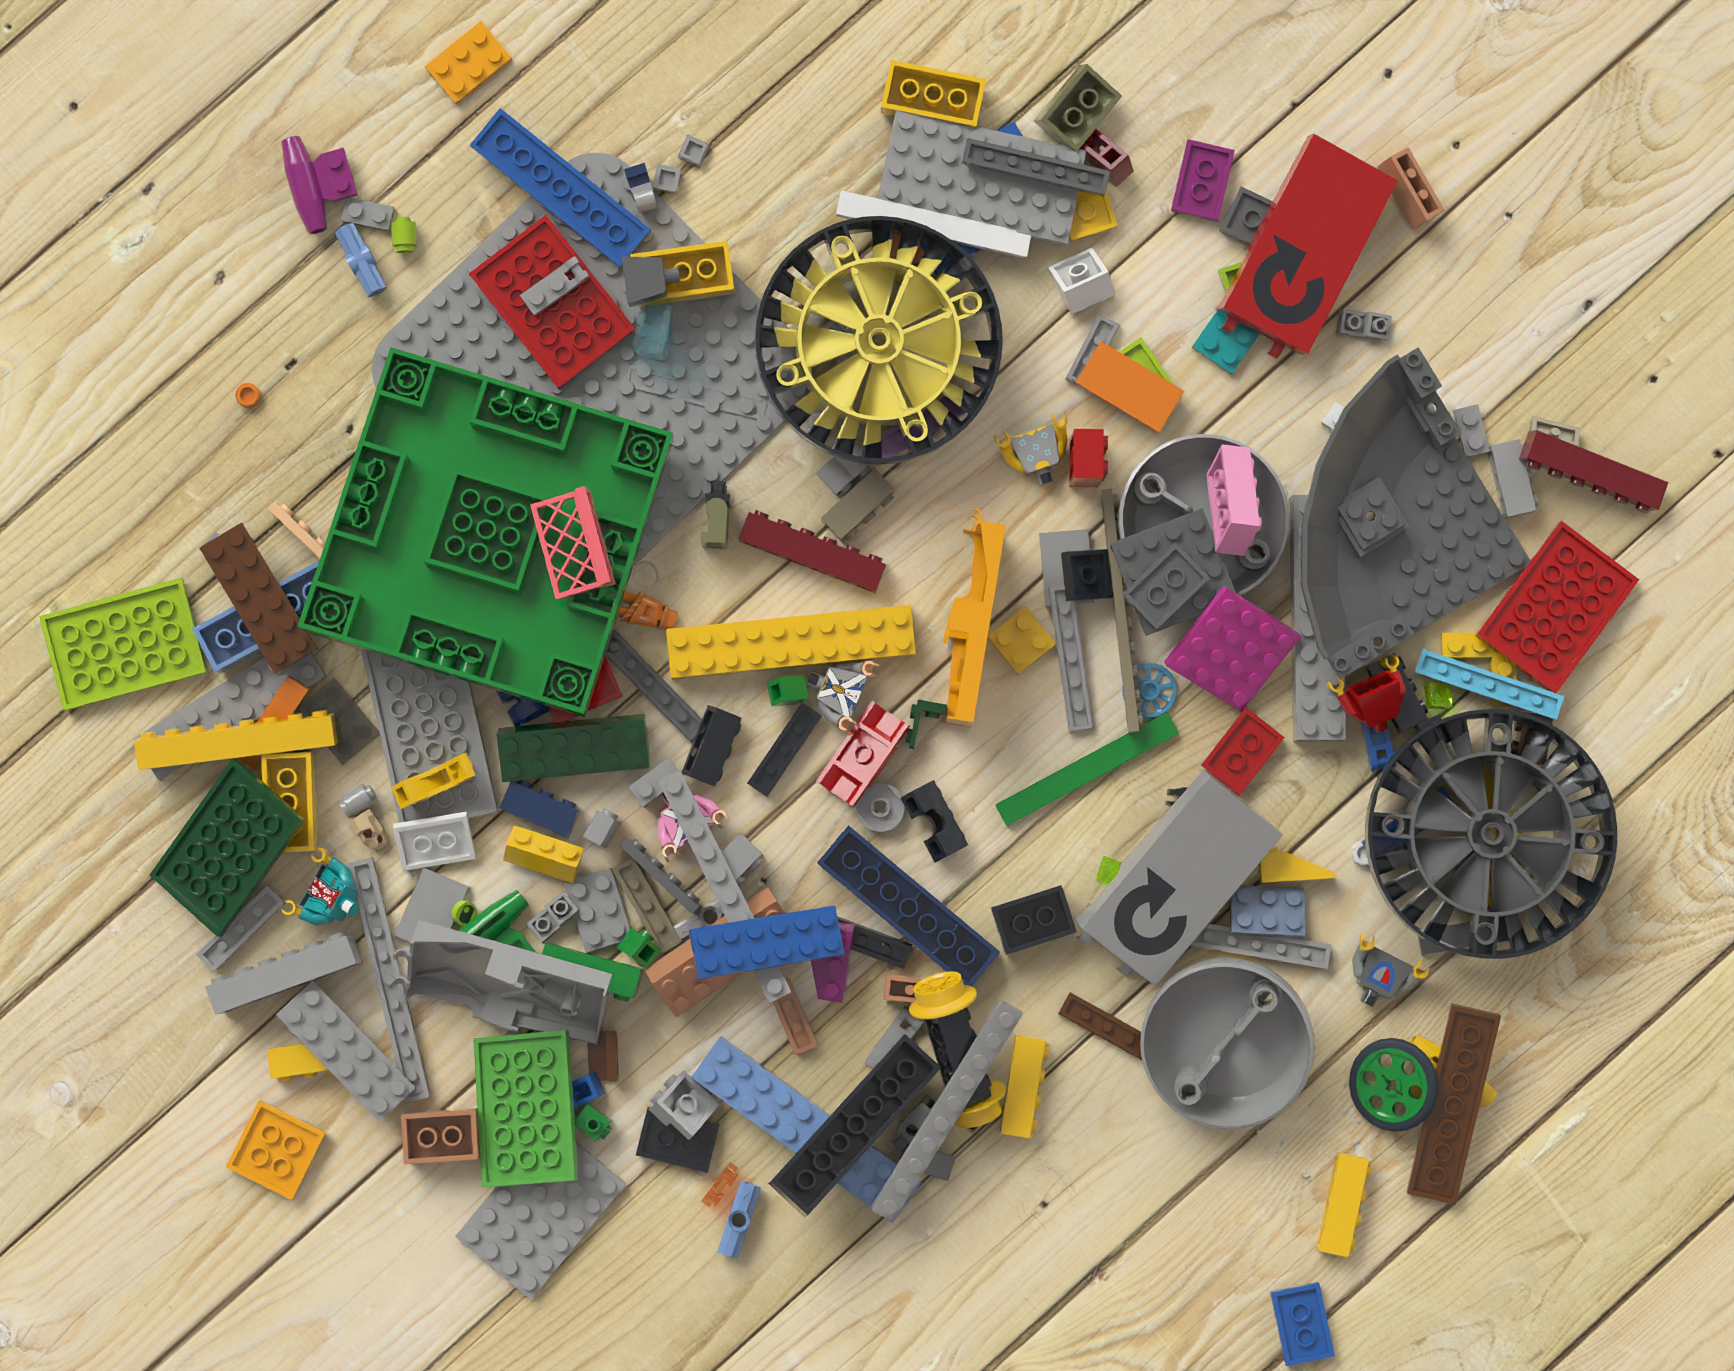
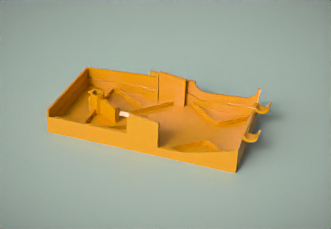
(970, 622)

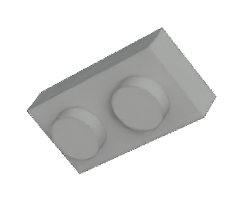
(368, 214)
(1472, 431)

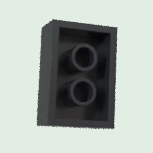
(1033, 919)

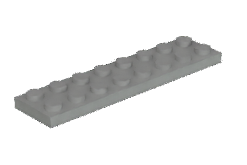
(236, 700)

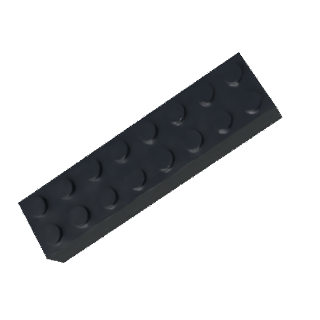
(854, 1125)

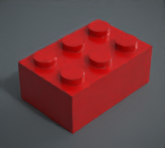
(1086, 458)

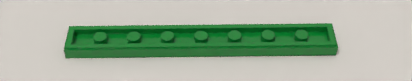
(1086, 769)

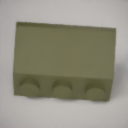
(1078, 107)

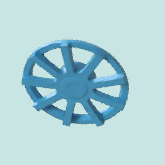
(1150, 690)

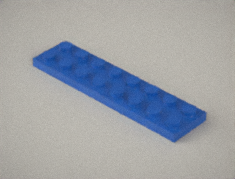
(560, 187)

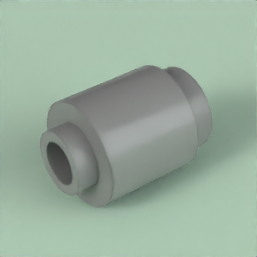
(358, 800)

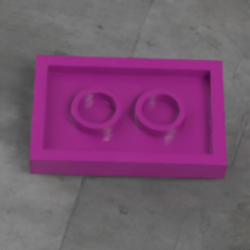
(1202, 180)

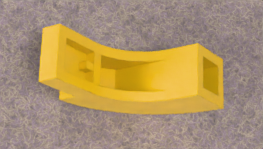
(433, 781)

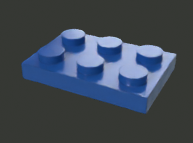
(1302, 1323)

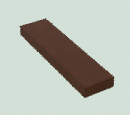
(1102, 1024)

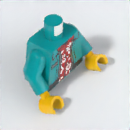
(329, 895)

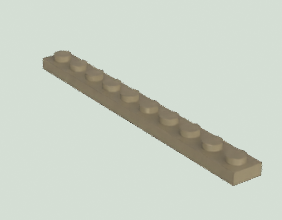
(1122, 621)

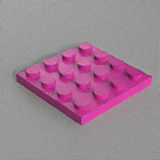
(1232, 649)

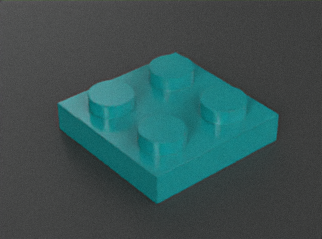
(1222, 347)

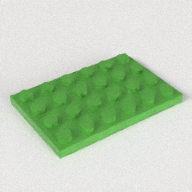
(525, 1109)

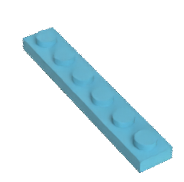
(1489, 684)

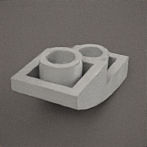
(1364, 325)
(553, 917)

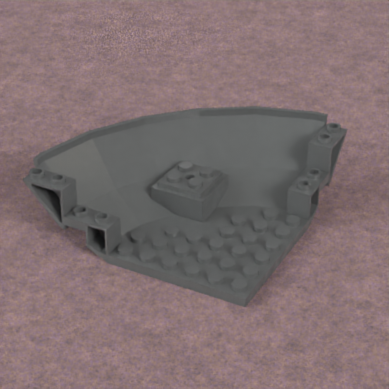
(1433, 527)

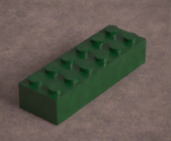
(573, 747)

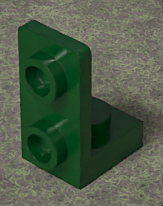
(931, 710)

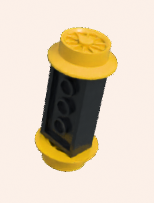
(943, 1006)

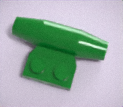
(496, 920)

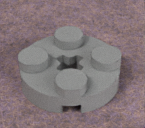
(880, 822)

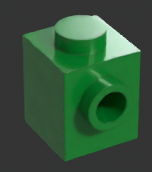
(788, 690)
(639, 947)
(593, 1122)

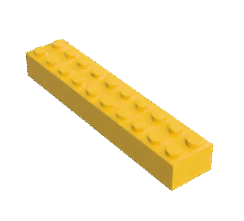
(790, 642)

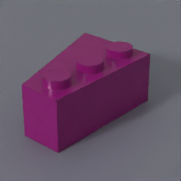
(832, 973)

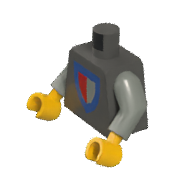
(1383, 973)

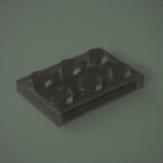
(352, 725)

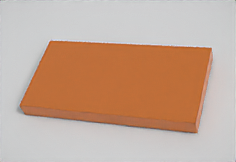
(1129, 387)

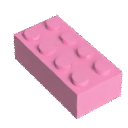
(1233, 500)

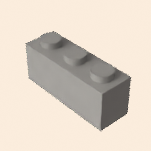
(1512, 479)

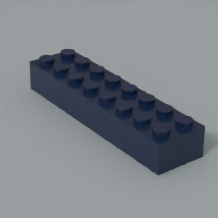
(908, 906)

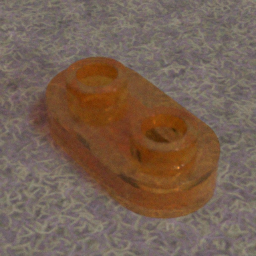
(727, 1177)

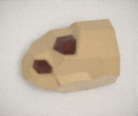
(370, 830)

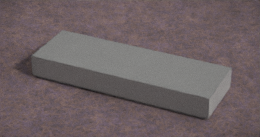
(1102, 330)

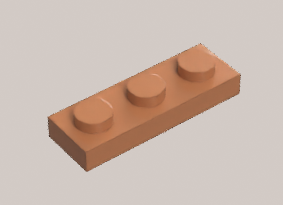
(795, 1021)

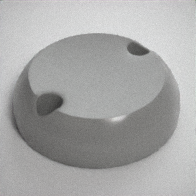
(1181, 478)
(1228, 1042)

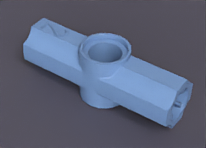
(360, 260)
(733, 1234)

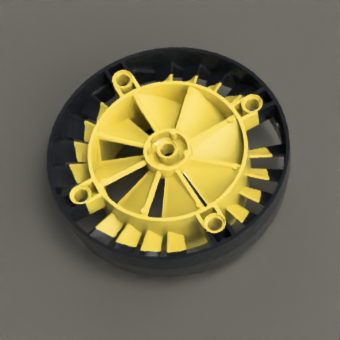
(916, 298)

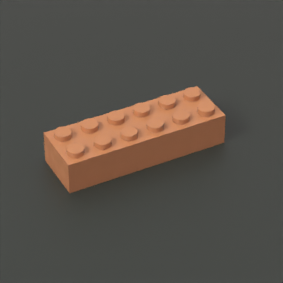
(676, 974)

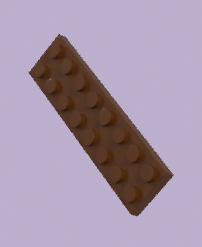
(1461, 1082)

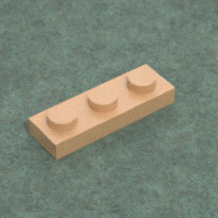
(300, 529)

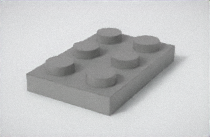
(601, 910)

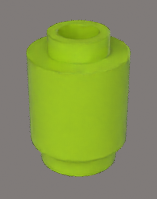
(404, 235)

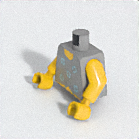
(1036, 449)

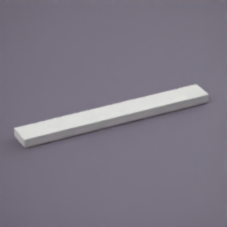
(955, 228)

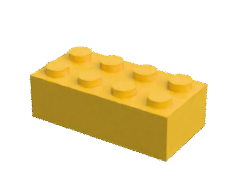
(933, 93)
(703, 272)
(294, 780)

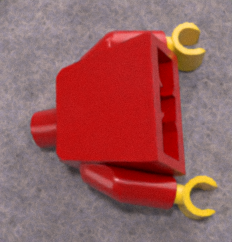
(1374, 698)

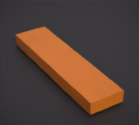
(281, 705)

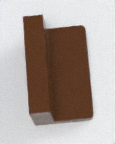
(604, 1056)

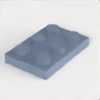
(1268, 912)

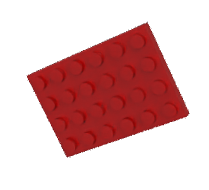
(570, 331)
(1557, 607)

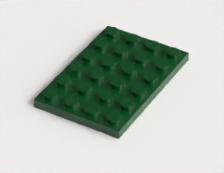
(227, 847)

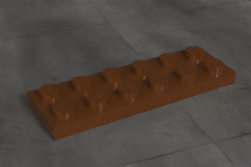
(258, 598)

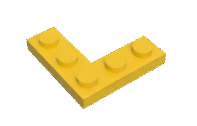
(1469, 646)

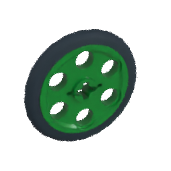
(1424, 1076)

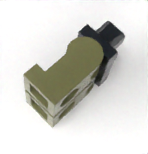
(717, 510)

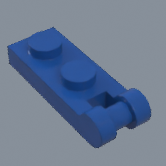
(1377, 741)

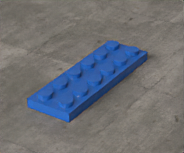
(766, 942)

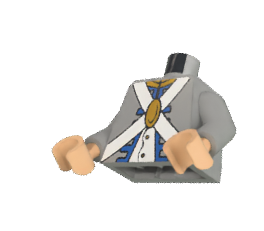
(841, 690)

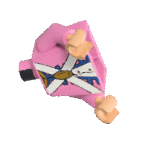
(670, 832)

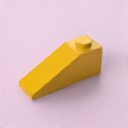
(1286, 867)

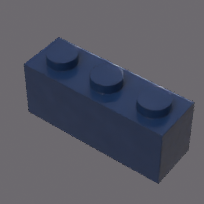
(540, 808)

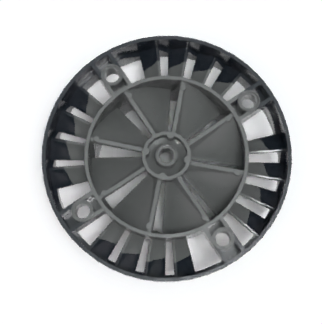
(1543, 856)

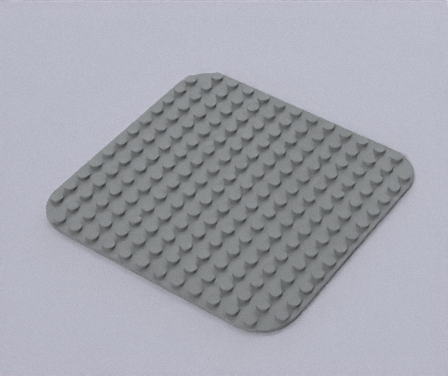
(708, 345)

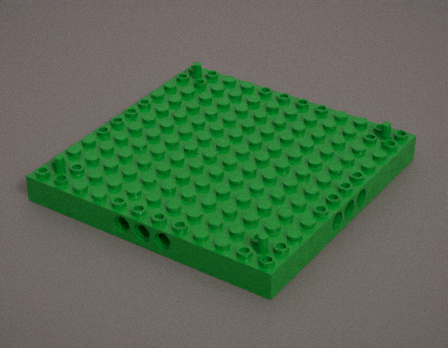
(440, 539)

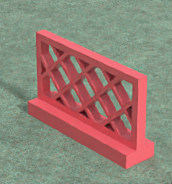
(593, 537)

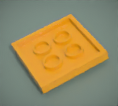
(276, 1149)

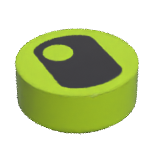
(463, 912)

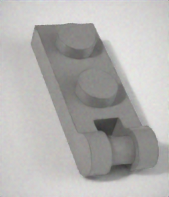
(554, 286)
(892, 1035)

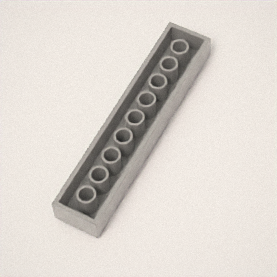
(1314, 707)

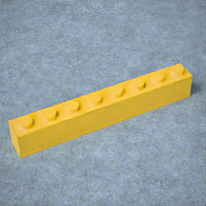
(235, 741)

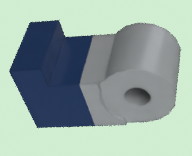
(641, 187)

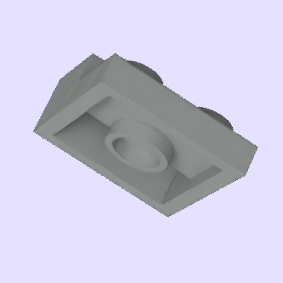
(683, 1104)

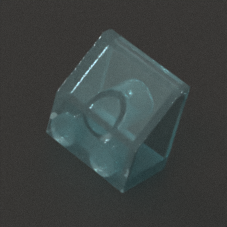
(654, 333)

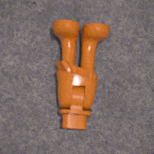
(646, 611)

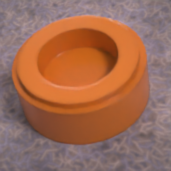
(248, 395)

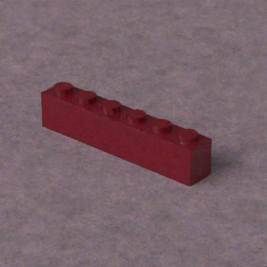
(1593, 471)
(812, 552)

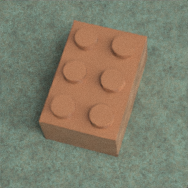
(440, 1136)

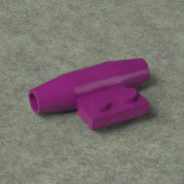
(313, 182)

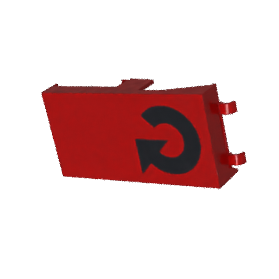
(1306, 246)

